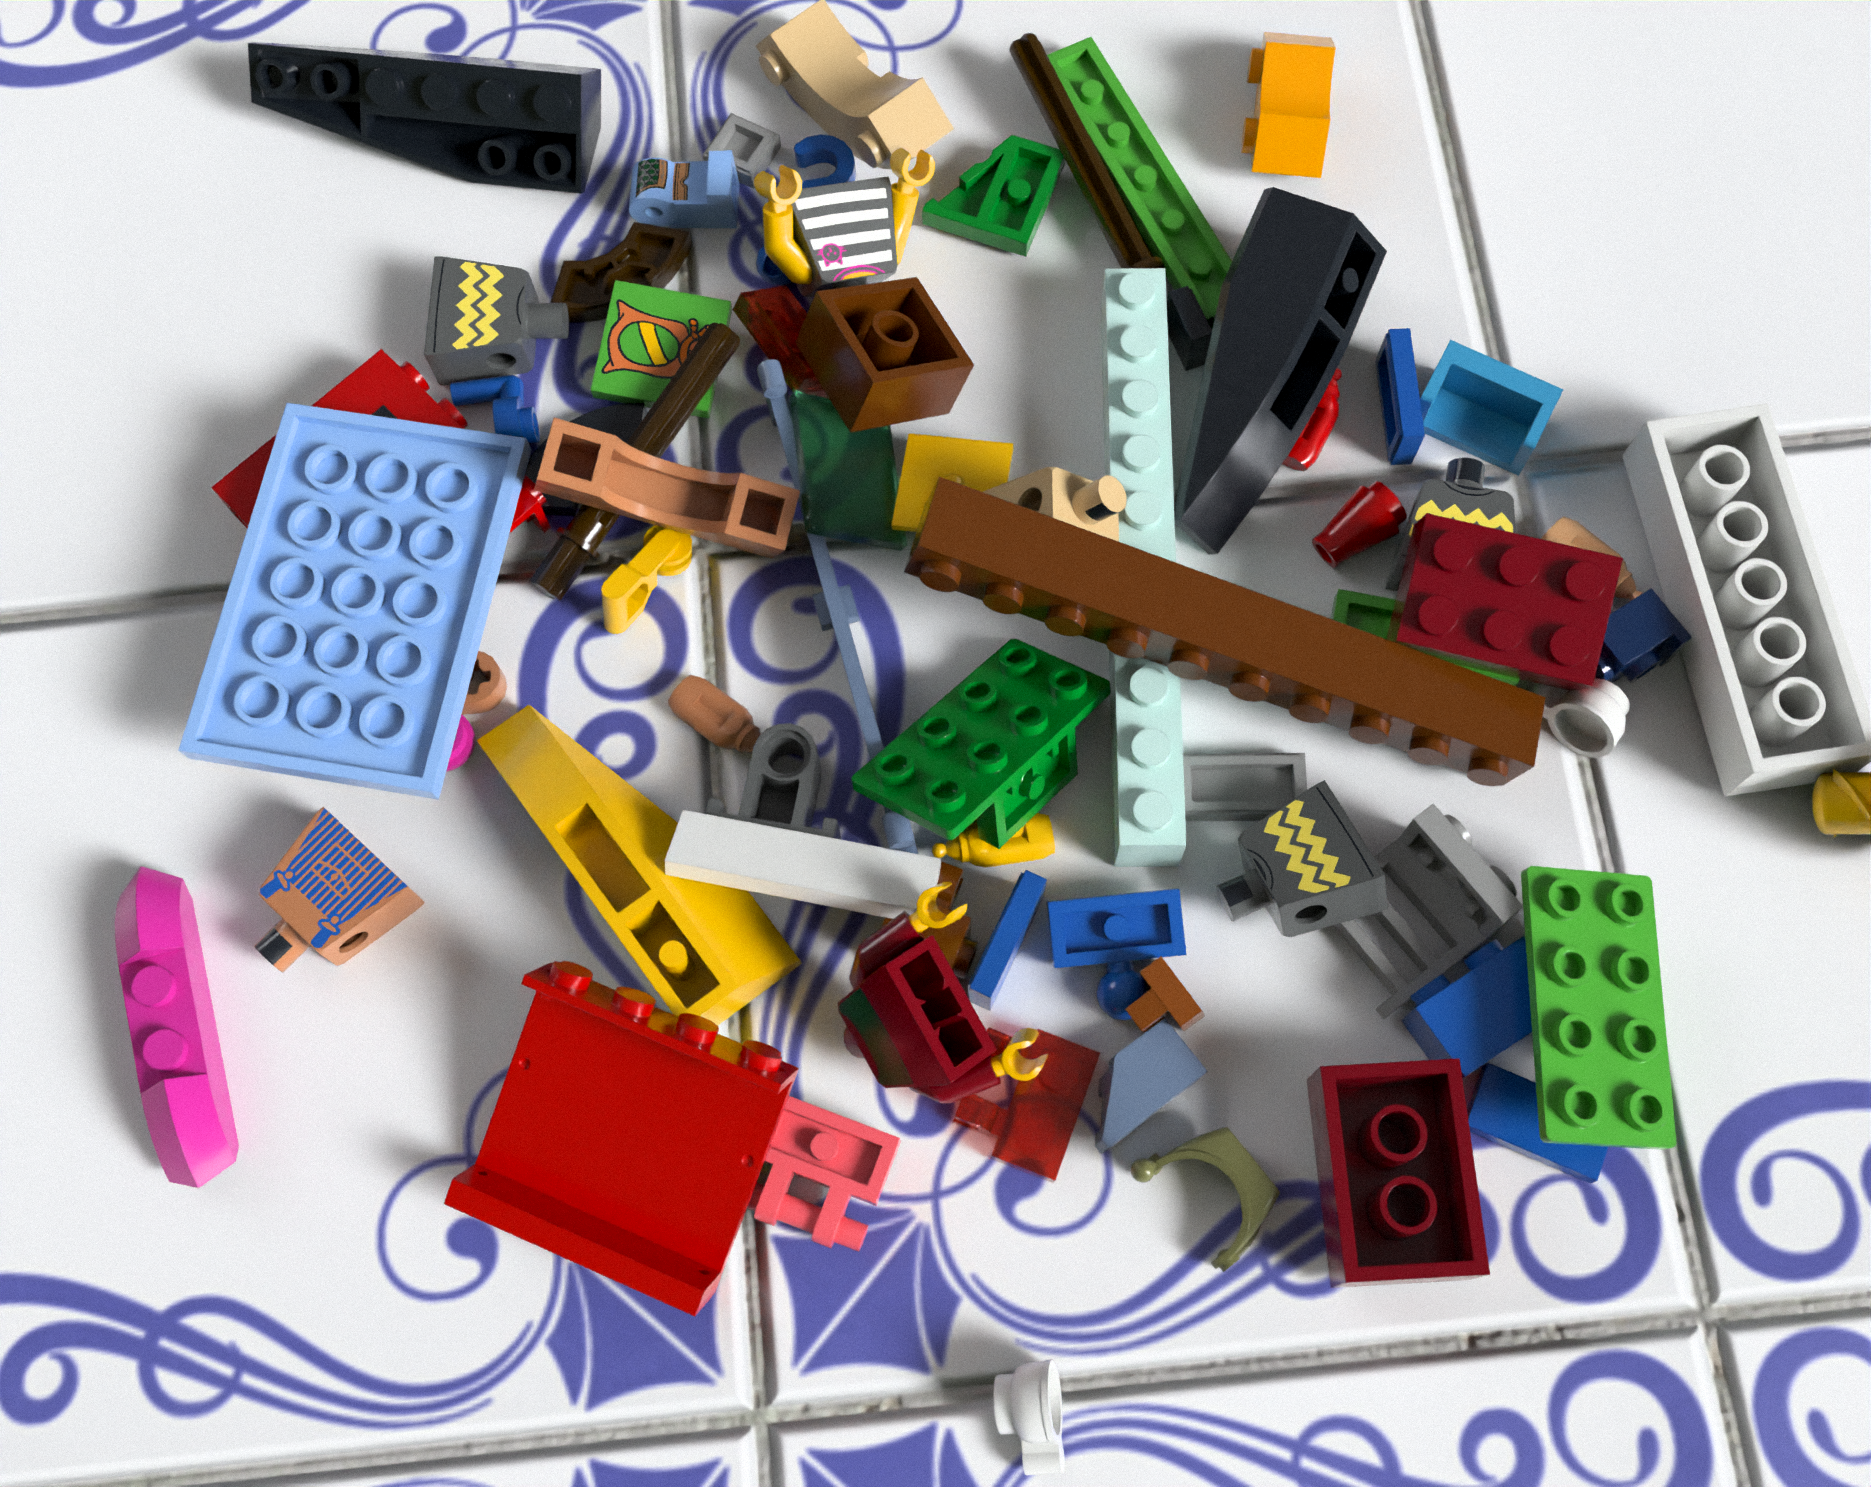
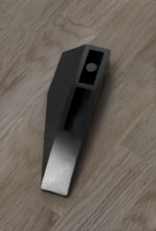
(447, 112)
(1271, 354)

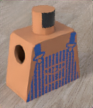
(331, 896)

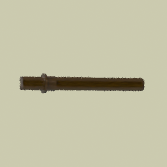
(652, 436)

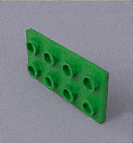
(988, 746)

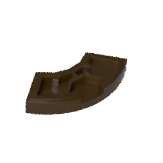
(645, 257)

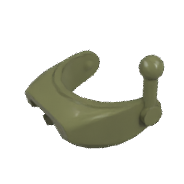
(1251, 1182)

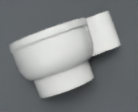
(1586, 719)
(1032, 1408)

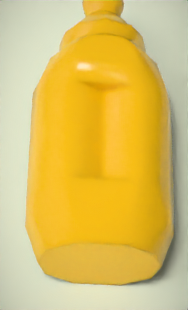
(1030, 843)

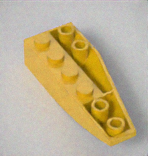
(694, 940)

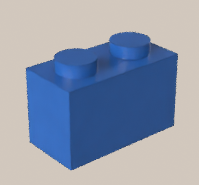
(1477, 1012)

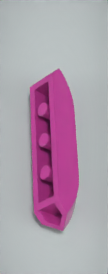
(173, 1029)

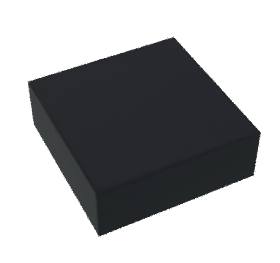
(1188, 327)

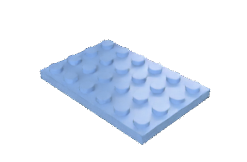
(358, 601)

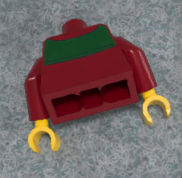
(916, 1018)

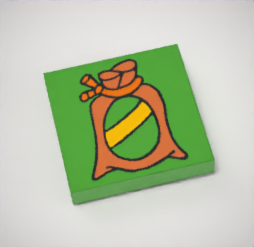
(649, 339)

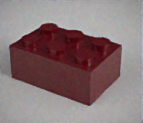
(1504, 602)
(1396, 1173)

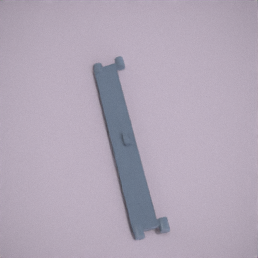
(835, 604)

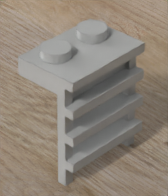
(1452, 892)

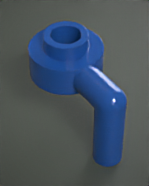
(508, 404)

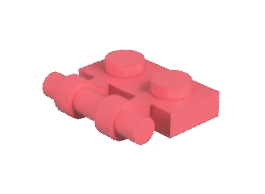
(832, 1153)

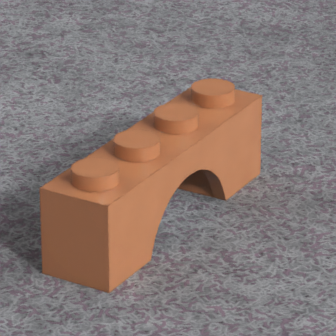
(706, 504)

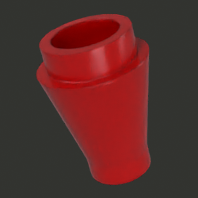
(1361, 523)

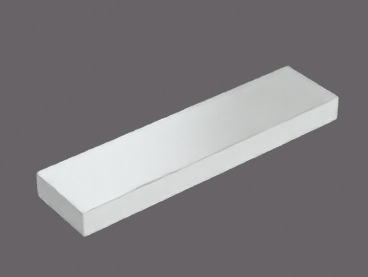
(799, 865)

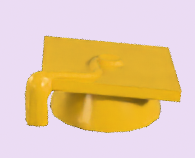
(964, 461)

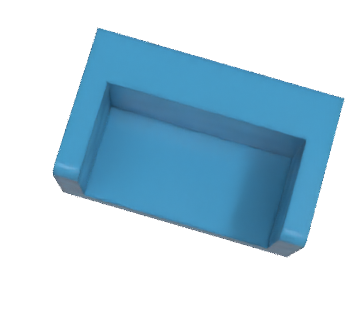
(1486, 407)

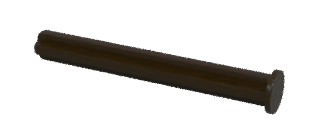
(1081, 155)

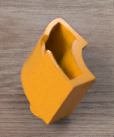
(1290, 104)

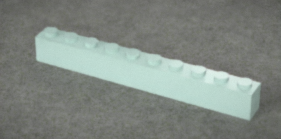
(1138, 453)

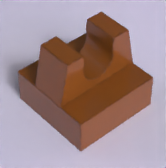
(1164, 999)

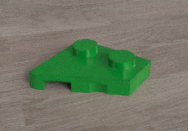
(1001, 197)

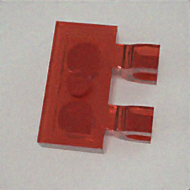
(1042, 1110)

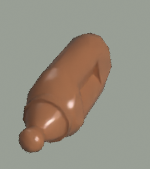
(714, 714)

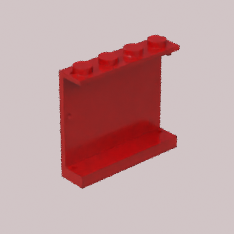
(626, 1137)

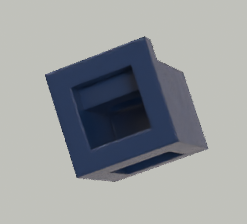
(1640, 639)

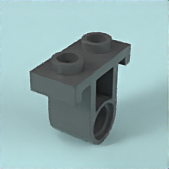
(779, 798)

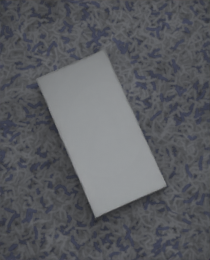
(1241, 784)

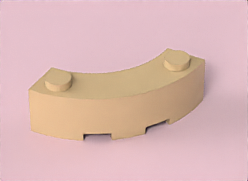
(832, 83)

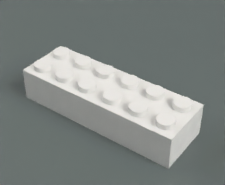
(1753, 597)

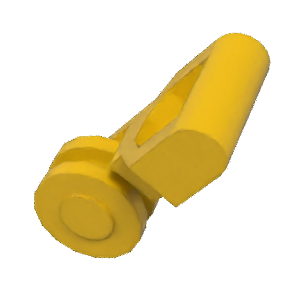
(630, 585)

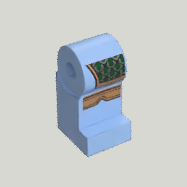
(686, 192)

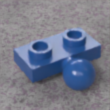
(1116, 933)

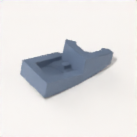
(1143, 1081)

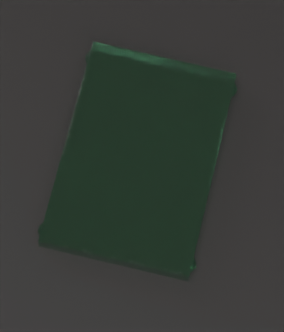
(845, 476)

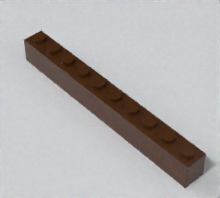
(1224, 634)

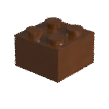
(883, 353)

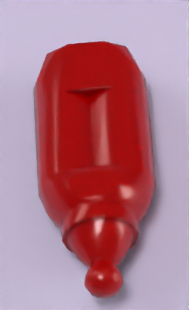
(1317, 430)

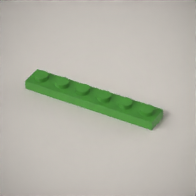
(1143, 175)

